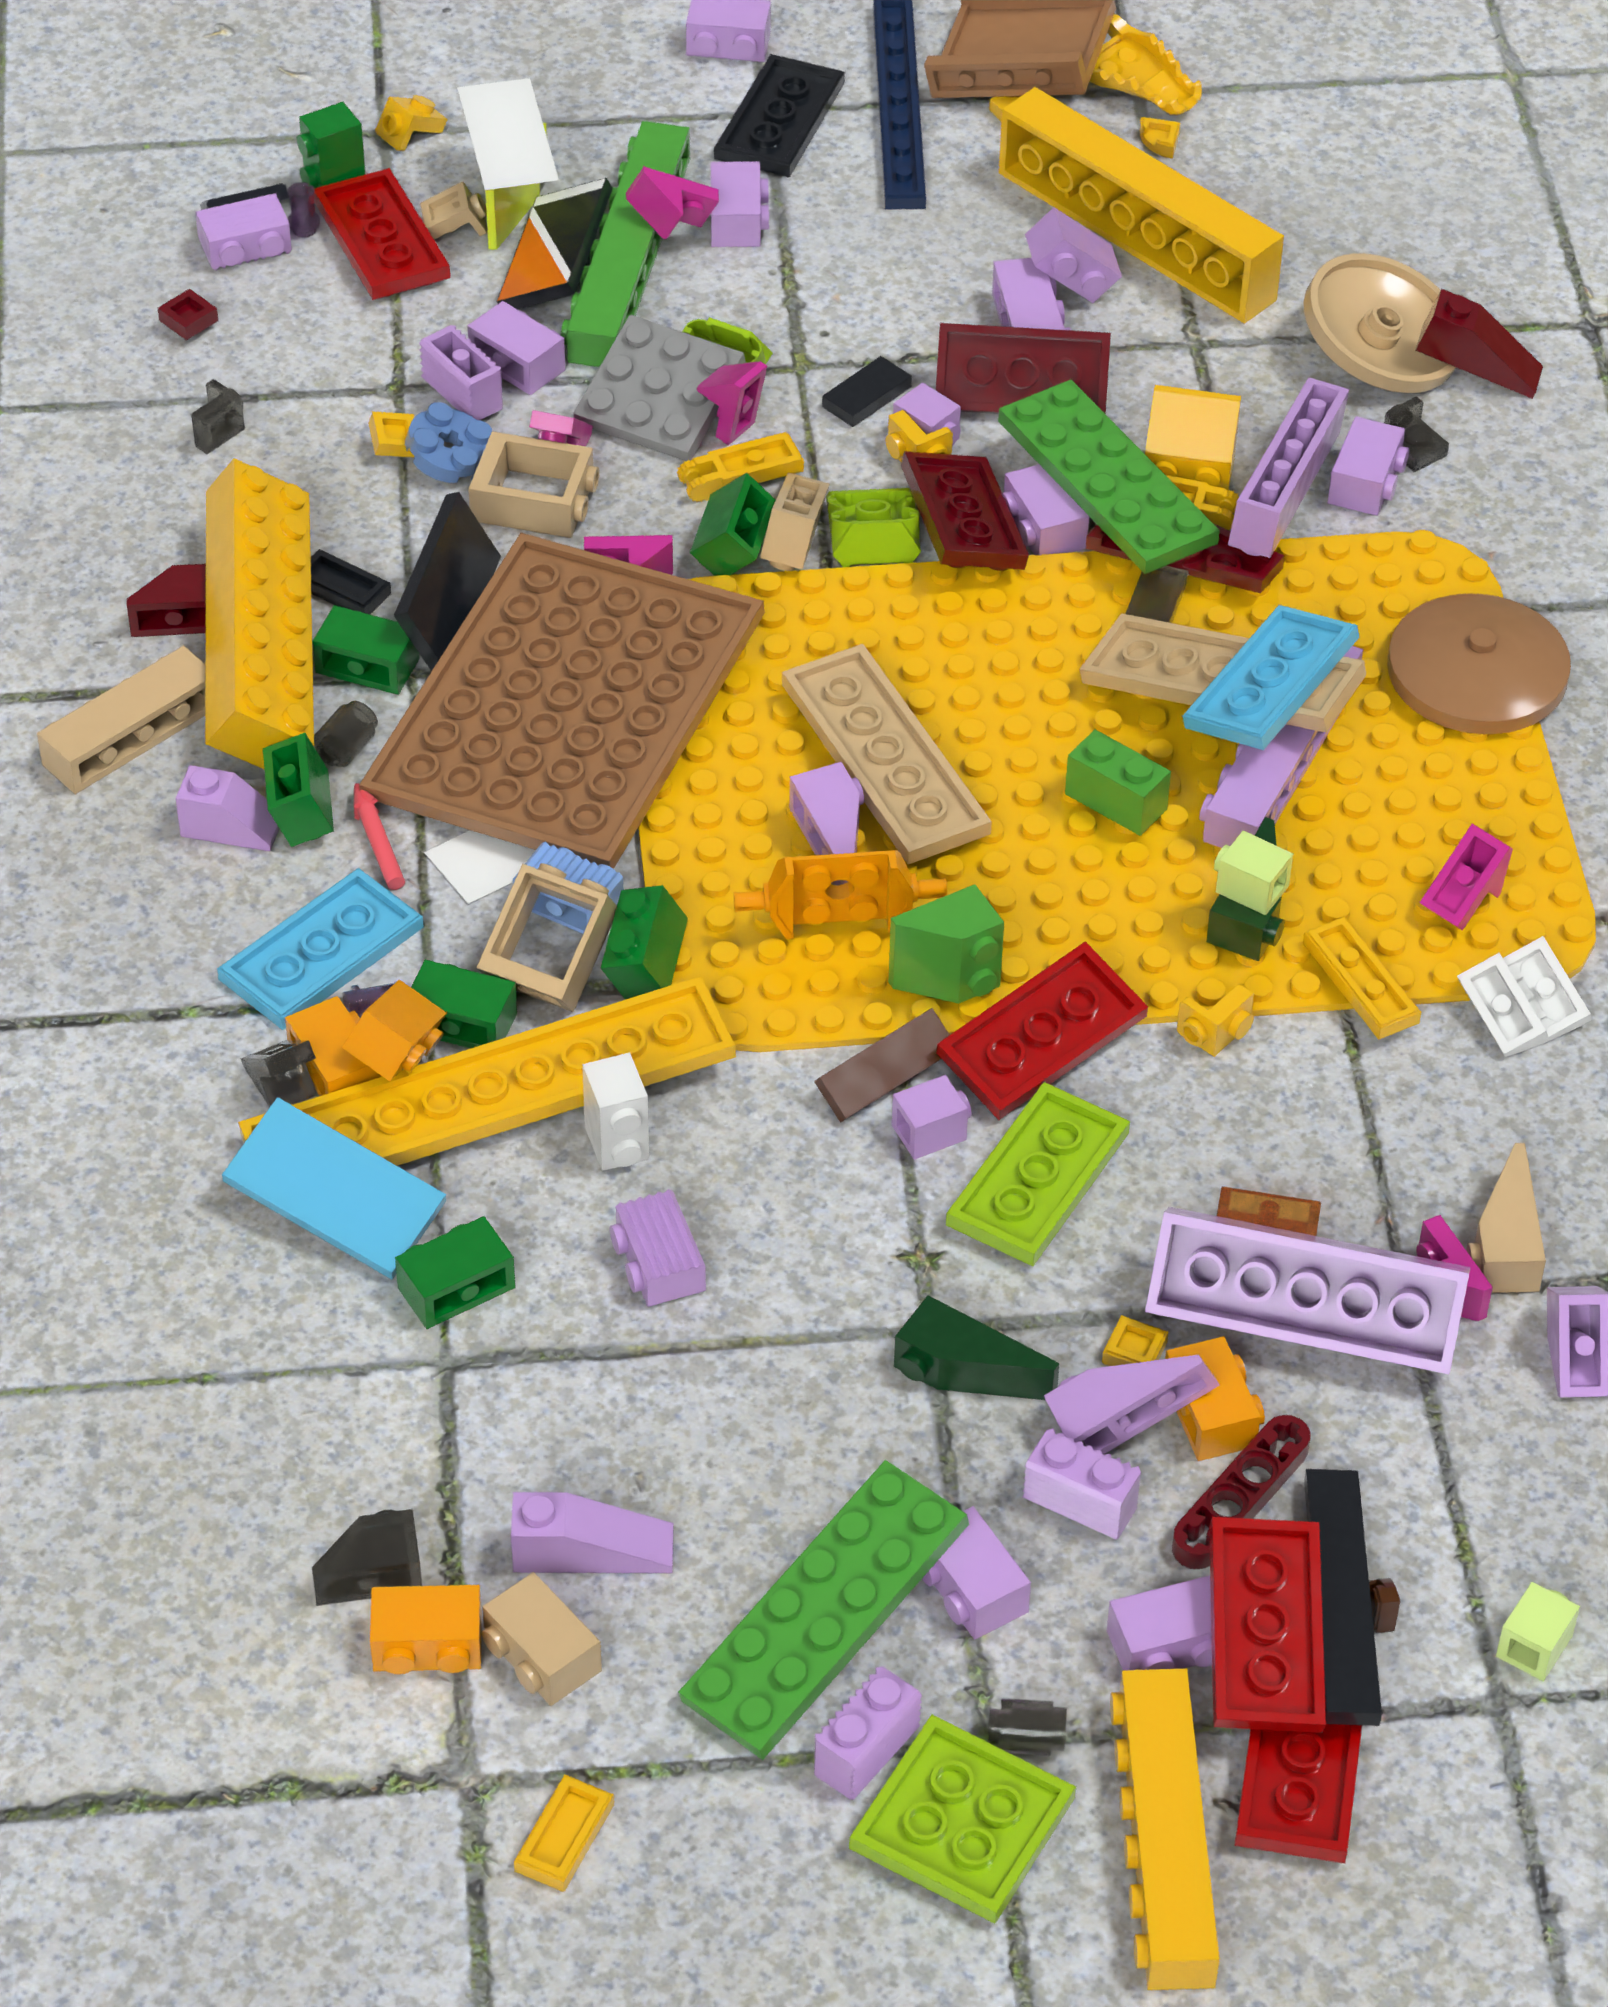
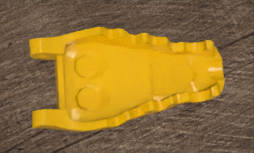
(1142, 67)

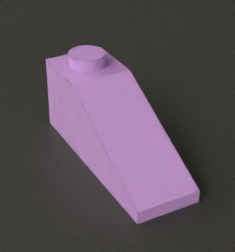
(827, 809)
(1123, 1400)
(585, 1536)

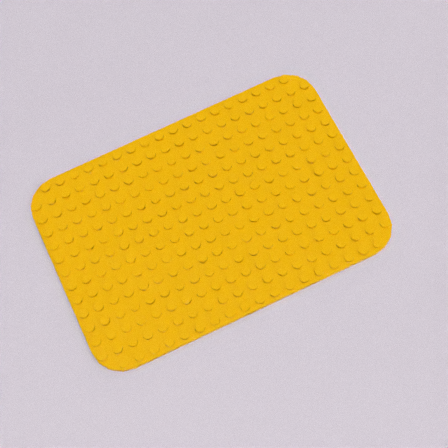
(1001, 693)

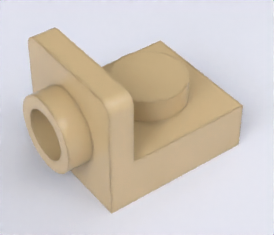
(453, 209)

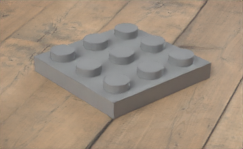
(650, 386)

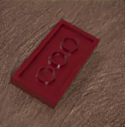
(1001, 364)
(964, 511)

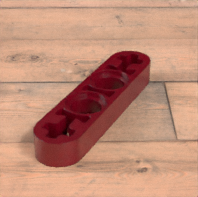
(1235, 1487)

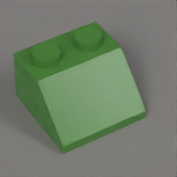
(947, 948)

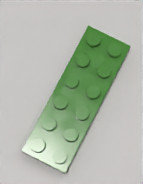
(1108, 476)
(823, 1609)

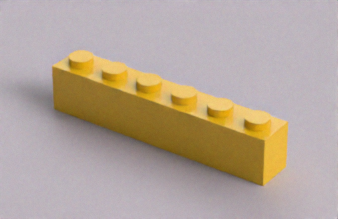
(1167, 1830)

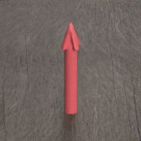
(366, 810)

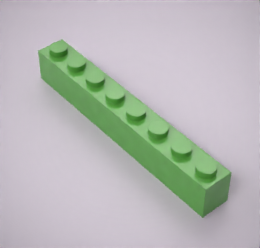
(625, 250)

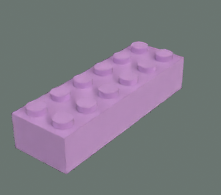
(1307, 1289)

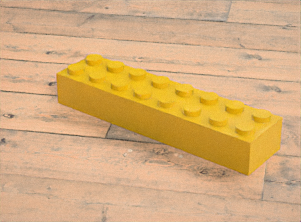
(1140, 205)
(257, 613)

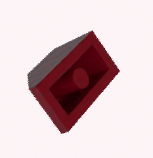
(170, 603)

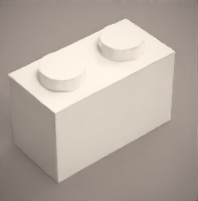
(616, 1111)

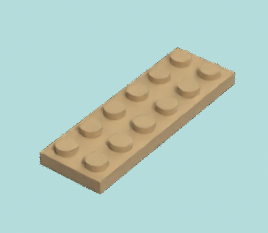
(1182, 661)
(889, 752)

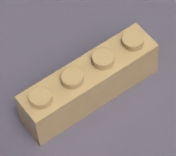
(125, 721)

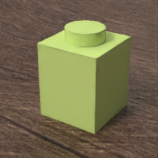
(1253, 872)
(1537, 1631)

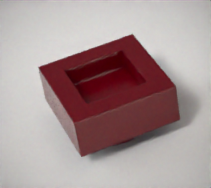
(187, 314)

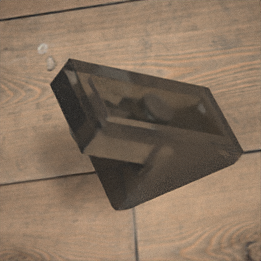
(282, 1071)

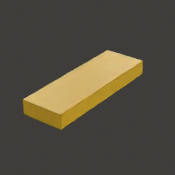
(1361, 978)

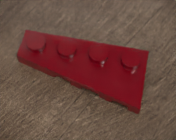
(1216, 563)

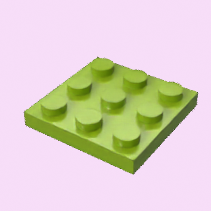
(962, 1818)

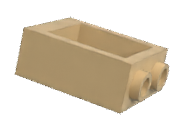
(529, 509)
(514, 917)

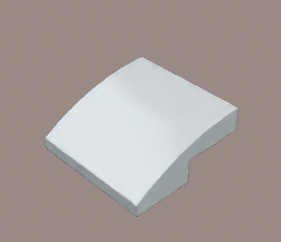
(1524, 997)

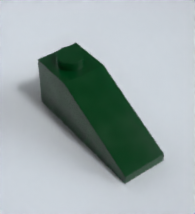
(1240, 927)
(968, 1356)

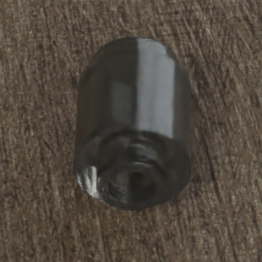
(345, 734)
(1028, 1726)

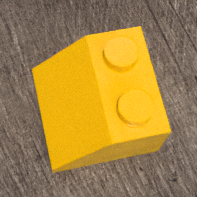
(1193, 434)

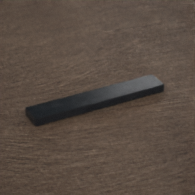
(1348, 1628)

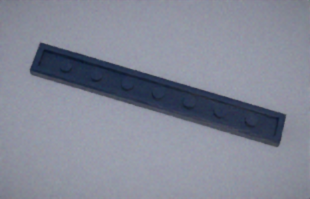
(899, 105)

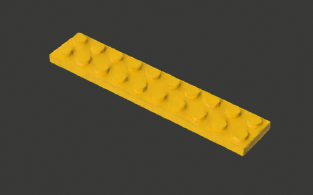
(523, 1075)

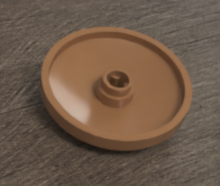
(1479, 663)

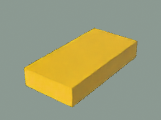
(564, 1833)

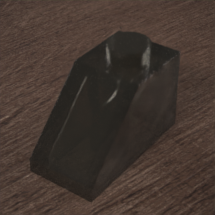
(369, 1554)

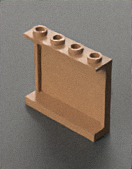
(1020, 46)

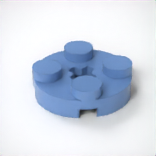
(441, 425)

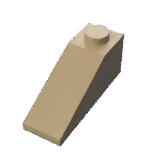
(794, 522)
(1509, 1233)

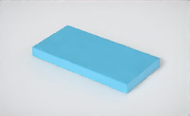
(1270, 677)
(320, 947)
(333, 1187)

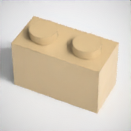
(541, 1639)

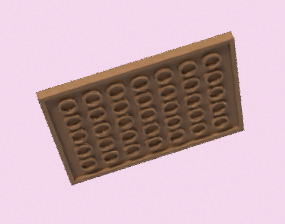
(563, 700)

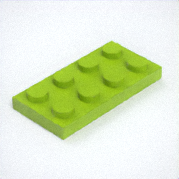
(1037, 1173)

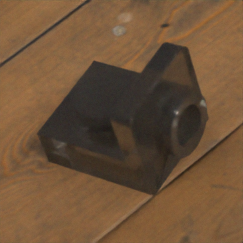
(219, 418)
(1423, 442)

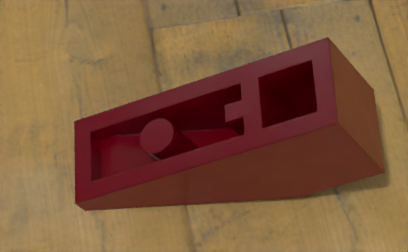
(1475, 342)

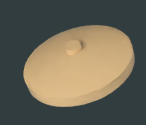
(1370, 318)

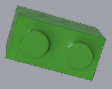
(1117, 782)

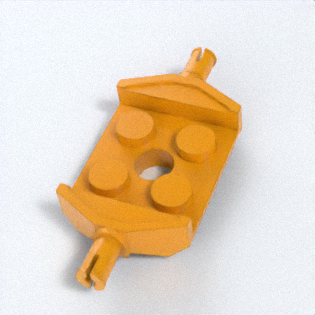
(803, 893)

